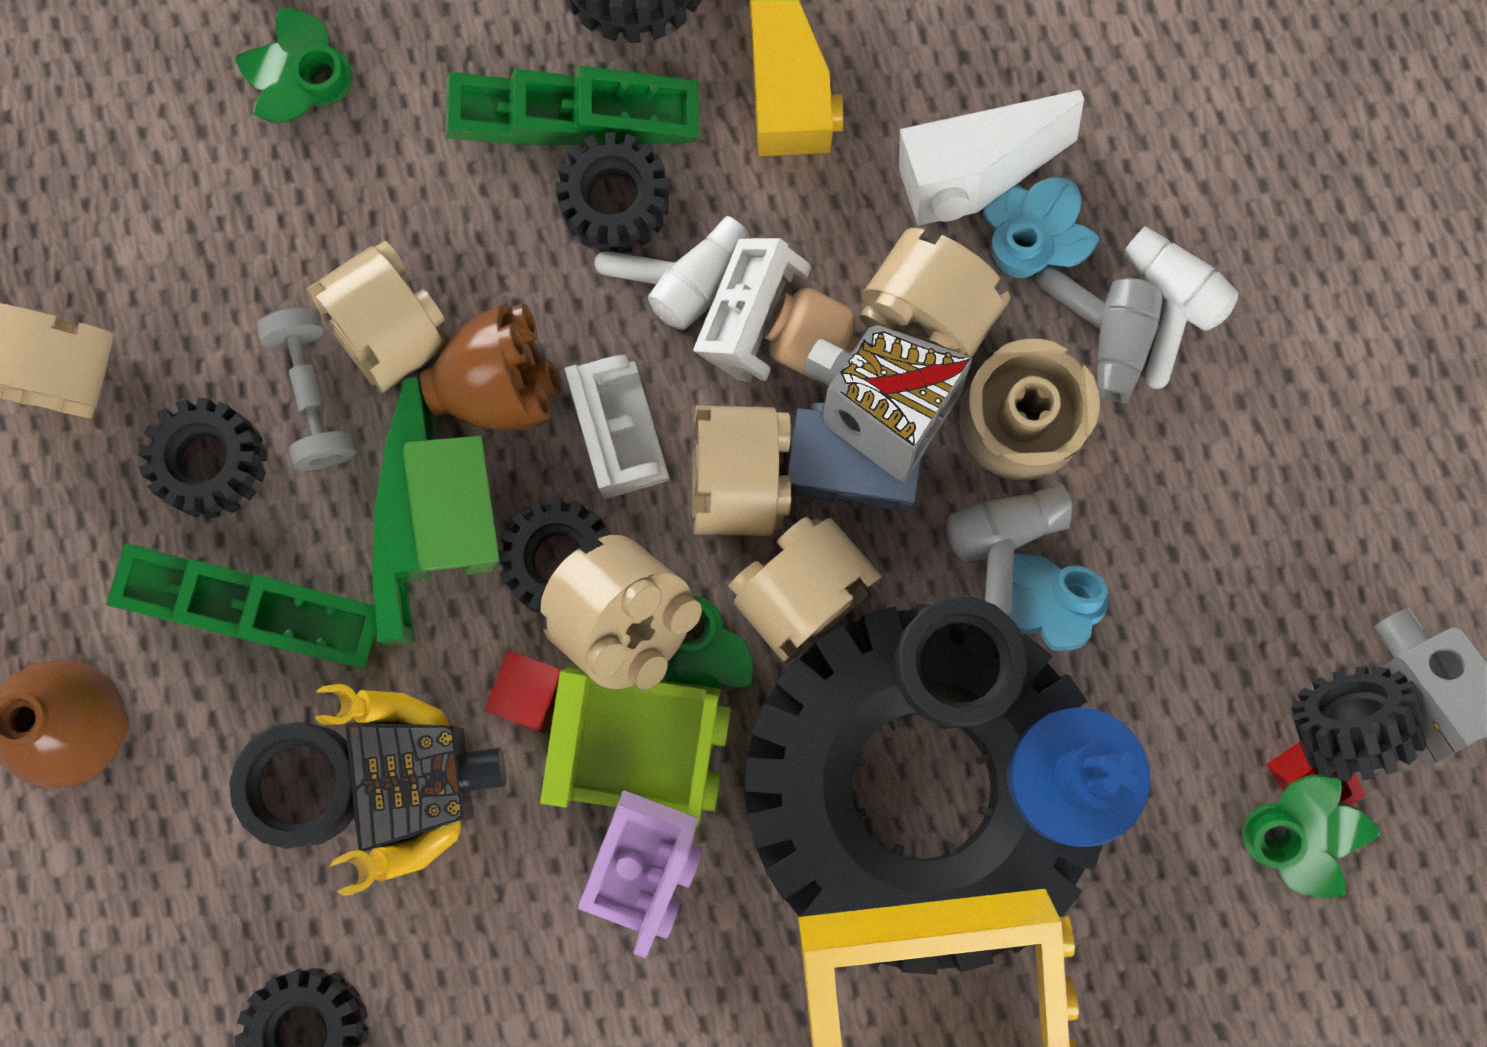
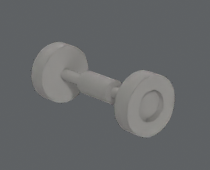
(290, 330)

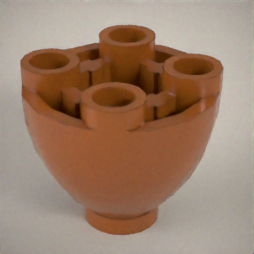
(493, 373)
(59, 723)

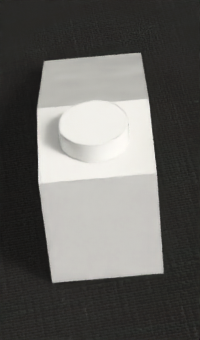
(975, 158)

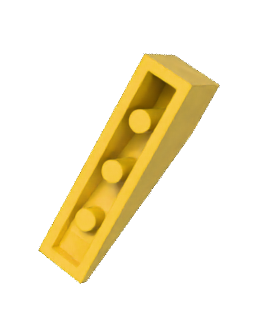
(790, 82)

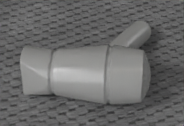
(1125, 325)
(1000, 526)

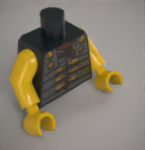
(406, 781)

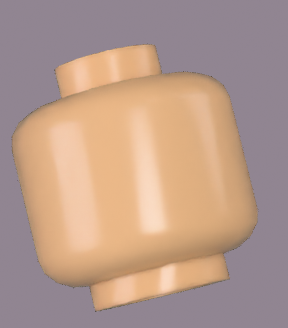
(804, 320)

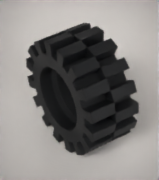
(609, 159)
(173, 438)
(531, 531)
(1360, 723)
(303, 988)

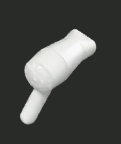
(682, 287)
(1191, 294)

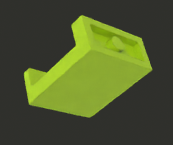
(634, 742)

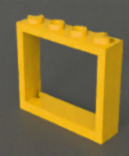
(940, 930)

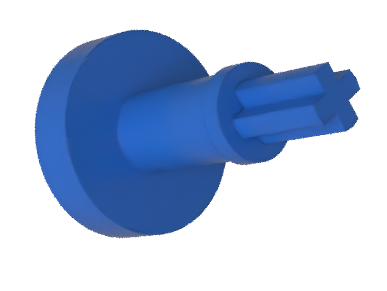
(1078, 777)

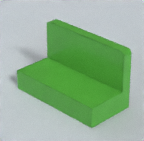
(451, 505)

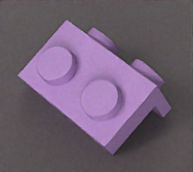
(639, 867)

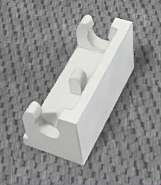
(746, 305)
(616, 425)

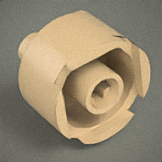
(935, 293)
(380, 317)
(51, 361)
(1051, 385)
(738, 470)
(804, 586)
(618, 613)

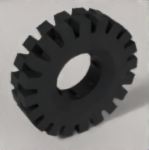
(806, 760)

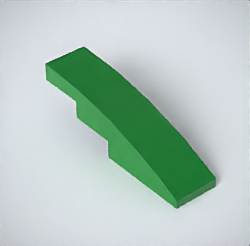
(570, 108)
(394, 538)
(243, 606)

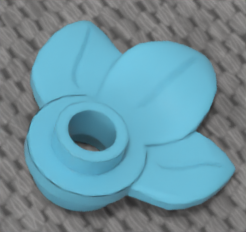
(1043, 220)
(1056, 601)

